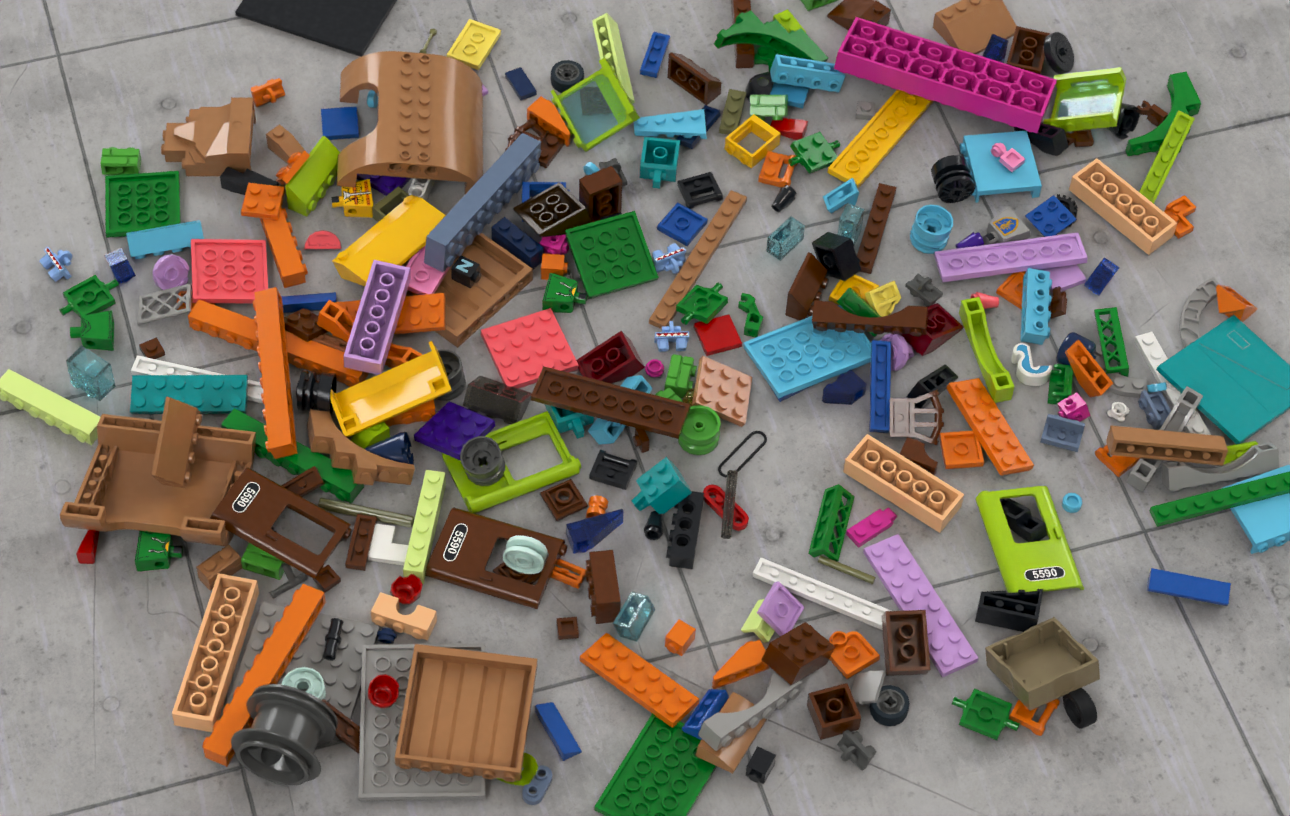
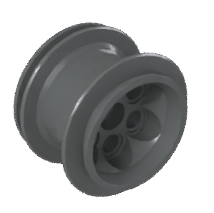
(284, 734)

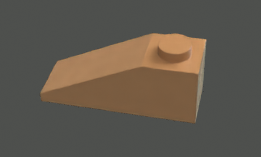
(282, 143)

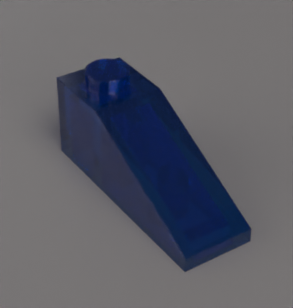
(590, 531)

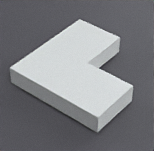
(383, 548)

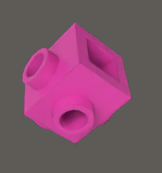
(555, 244)
(1073, 408)

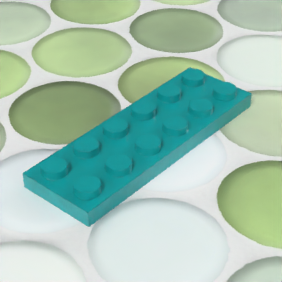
(206, 392)

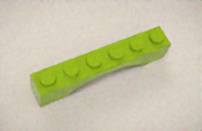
(995, 375)

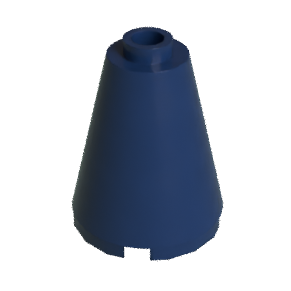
(394, 448)

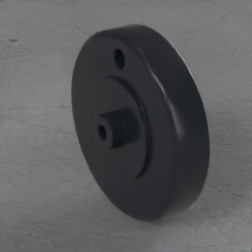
(1058, 53)

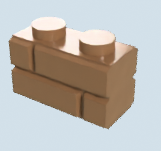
(223, 562)

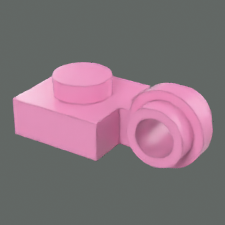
(1010, 159)

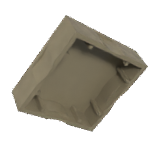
(1042, 663)

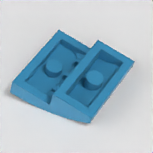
(796, 94)

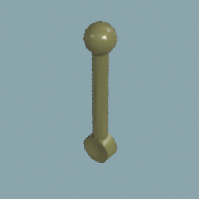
(433, 32)

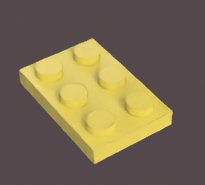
(474, 44)

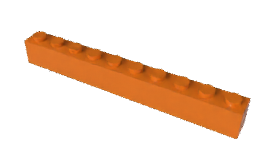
(302, 354)
(275, 373)
(266, 669)

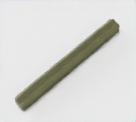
(353, 510)

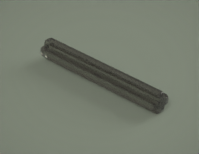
(729, 503)

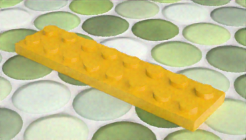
(878, 137)

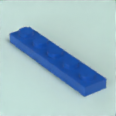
(880, 386)

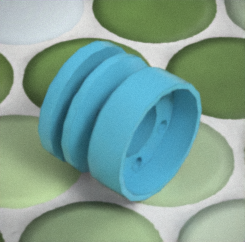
(931, 229)

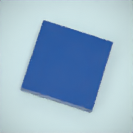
(340, 123)
(682, 224)

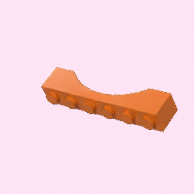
(340, 323)

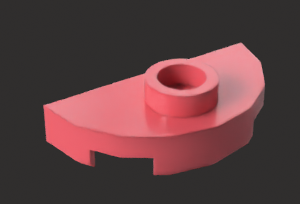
(322, 240)

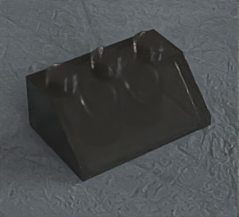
(496, 399)

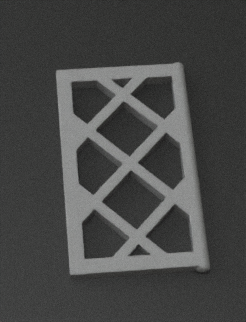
(142, 309)

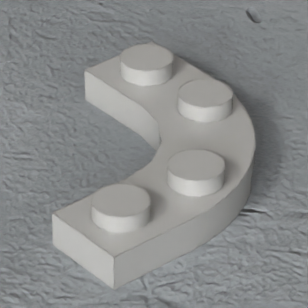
(1121, 384)

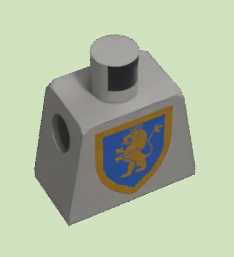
(1006, 228)

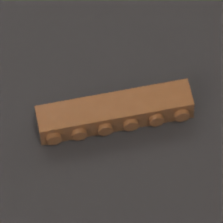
(1166, 445)

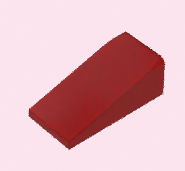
(790, 128)
(87, 550)

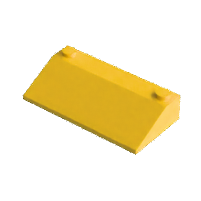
(390, 240)
(391, 393)

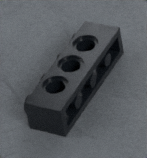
(684, 556)

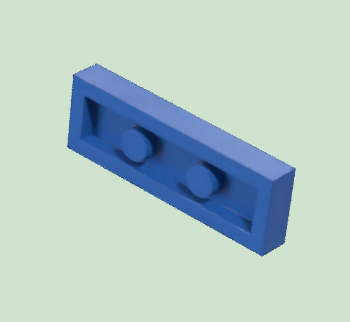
(655, 54)

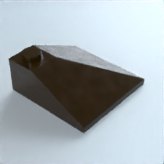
(552, 211)

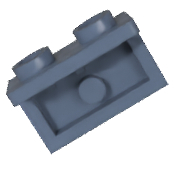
(1154, 408)
(1062, 432)

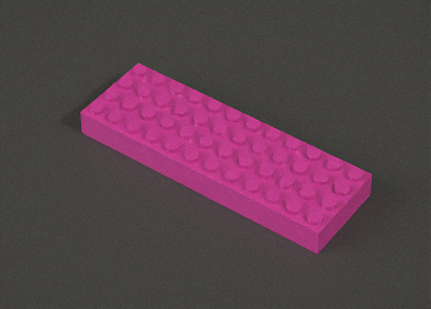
(945, 74)

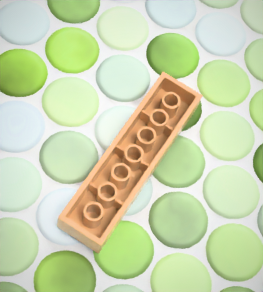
(215, 653)

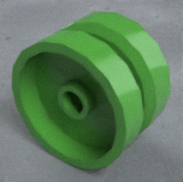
(700, 431)

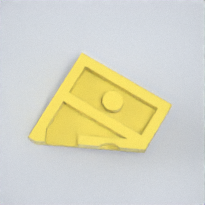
(884, 298)

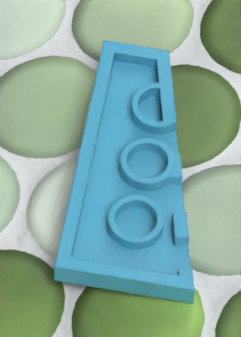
(680, 123)

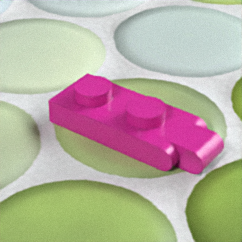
(871, 526)

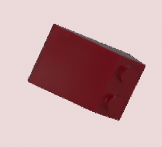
(940, 329)
(611, 360)

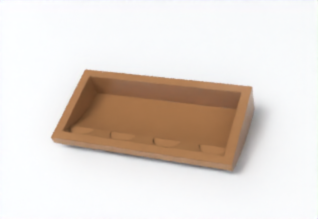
(730, 756)

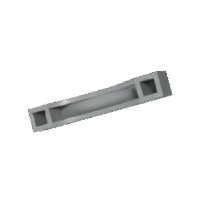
(1176, 421)
(1255, 461)
(723, 727)

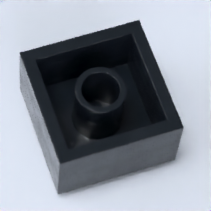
(837, 255)

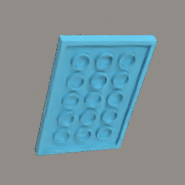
(804, 356)

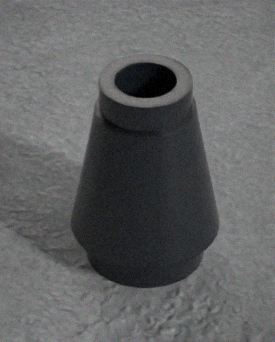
(784, 198)
(654, 527)

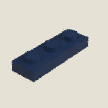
(711, 117)

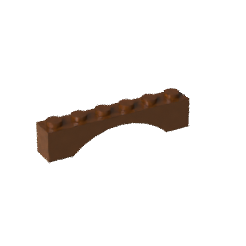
(909, 320)

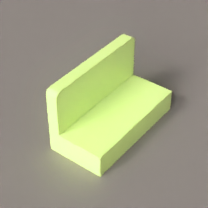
(757, 625)

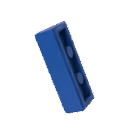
(310, 301)
(709, 705)
(557, 730)

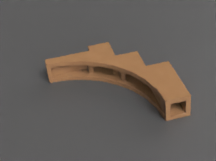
(344, 454)

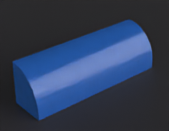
(1188, 587)

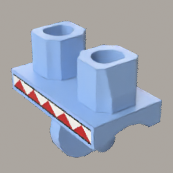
(670, 260)
(59, 261)
(671, 334)

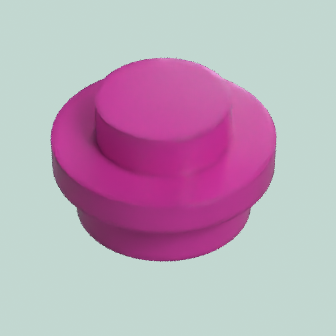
(654, 368)

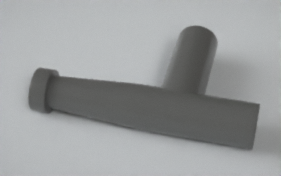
(292, 581)

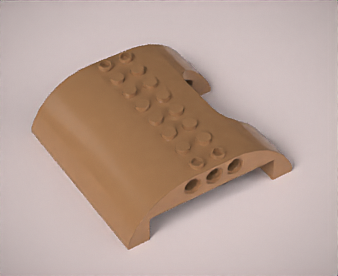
(425, 119)
(125, 495)

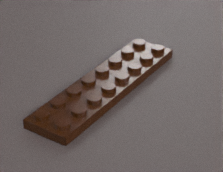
(610, 402)

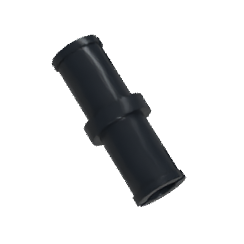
(333, 639)

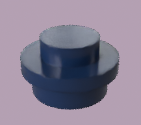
(386, 636)

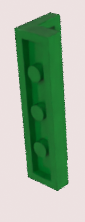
(1116, 340)
(828, 519)

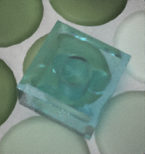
(90, 373)

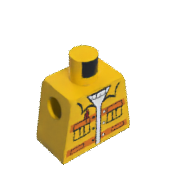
(355, 200)

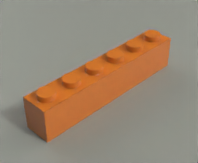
(284, 250)

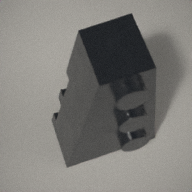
(1009, 610)

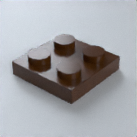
(304, 325)

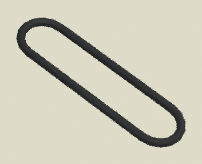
(734, 451)

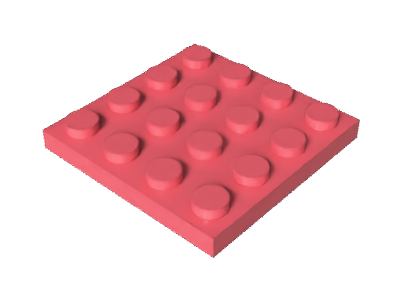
(228, 270)
(527, 345)

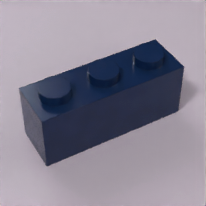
(517, 242)

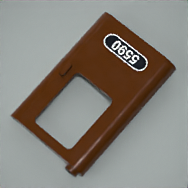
(255, 506)
(467, 547)

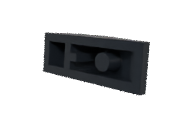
(1048, 139)
(934, 381)

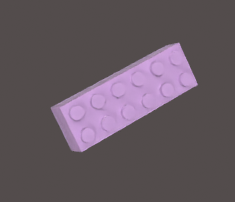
(377, 317)

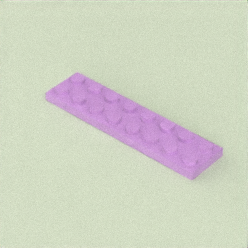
(1010, 257)
(913, 591)

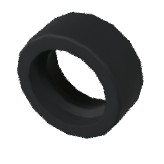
(1080, 708)

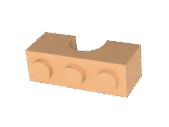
(418, 624)

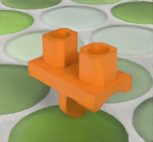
(268, 92)

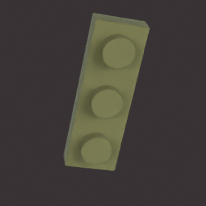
(732, 111)

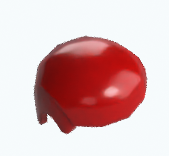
(407, 589)
(383, 691)

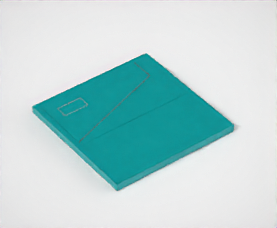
(1237, 374)

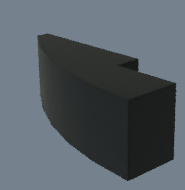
(237, 182)
(1022, 522)

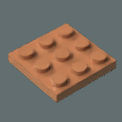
(722, 390)

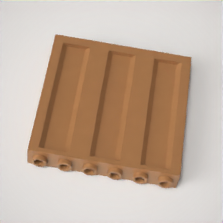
(500, 281)
(466, 712)

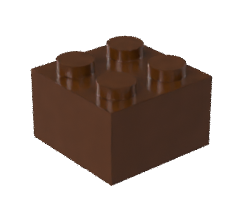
(833, 711)

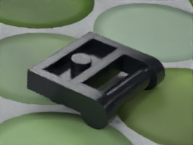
(699, 185)
(610, 473)

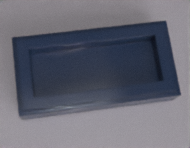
(520, 83)

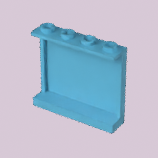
(992, 176)
(1265, 520)

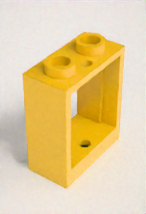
(760, 129)

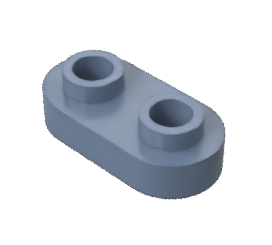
(539, 784)

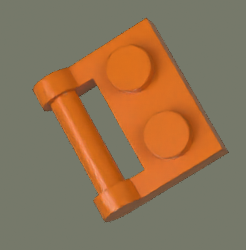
(772, 168)
(1116, 464)
(1024, 716)

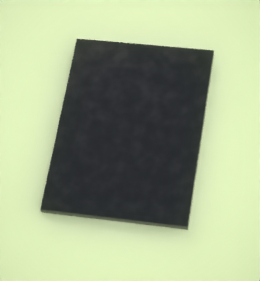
(335, 23)

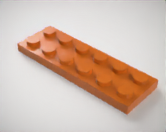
(418, 313)
(990, 426)
(639, 680)

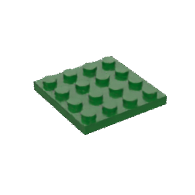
(141, 202)
(611, 254)

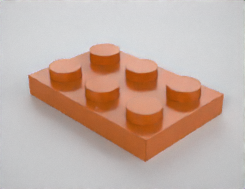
(295, 162)

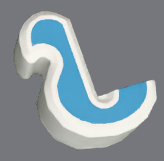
(1025, 371)

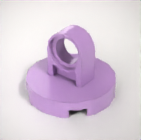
(170, 272)
(899, 351)

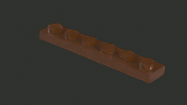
(875, 227)

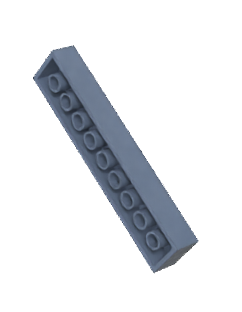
(482, 203)

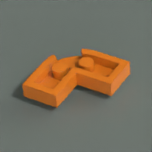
(1178, 211)

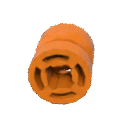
(597, 506)

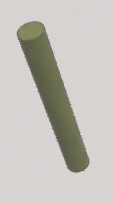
(846, 569)

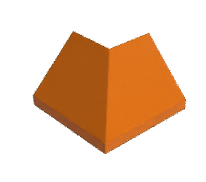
(1233, 303)

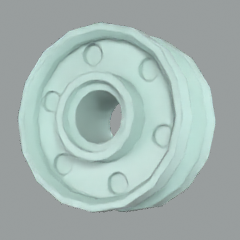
(525, 554)
(306, 679)

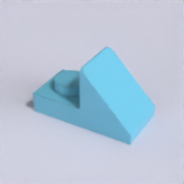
(841, 196)

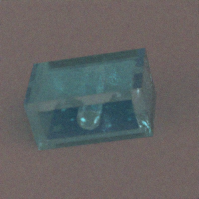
(851, 222)
(785, 238)
(634, 616)

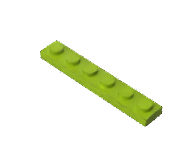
(1166, 156)

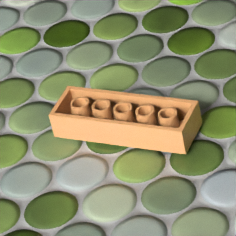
(1122, 206)
(903, 483)

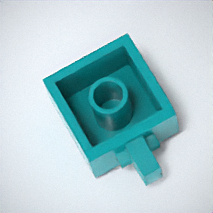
(659, 160)
(569, 420)
(661, 487)

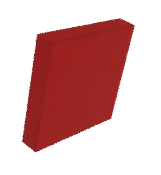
(718, 335)

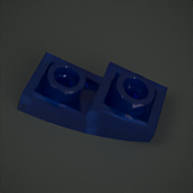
(120, 265)
(1101, 276)

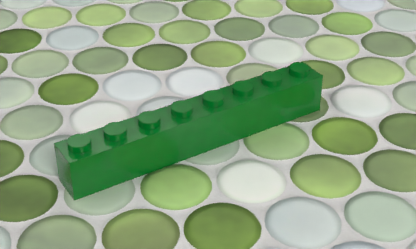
(337, 480)

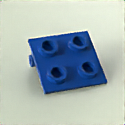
(1050, 217)

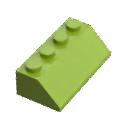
(313, 178)

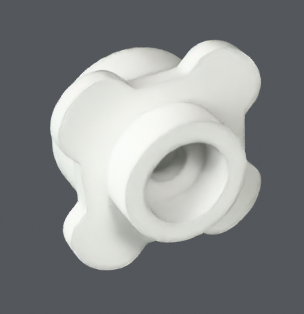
(1118, 407)

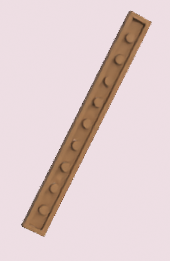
(698, 259)

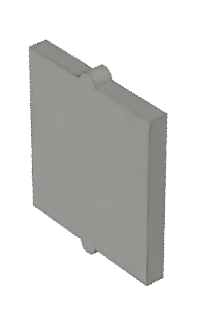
(867, 687)

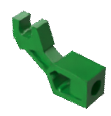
(751, 328)

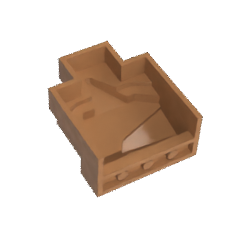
(212, 139)

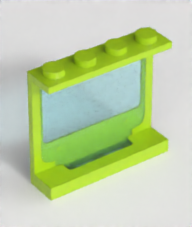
(1088, 99)
(595, 107)

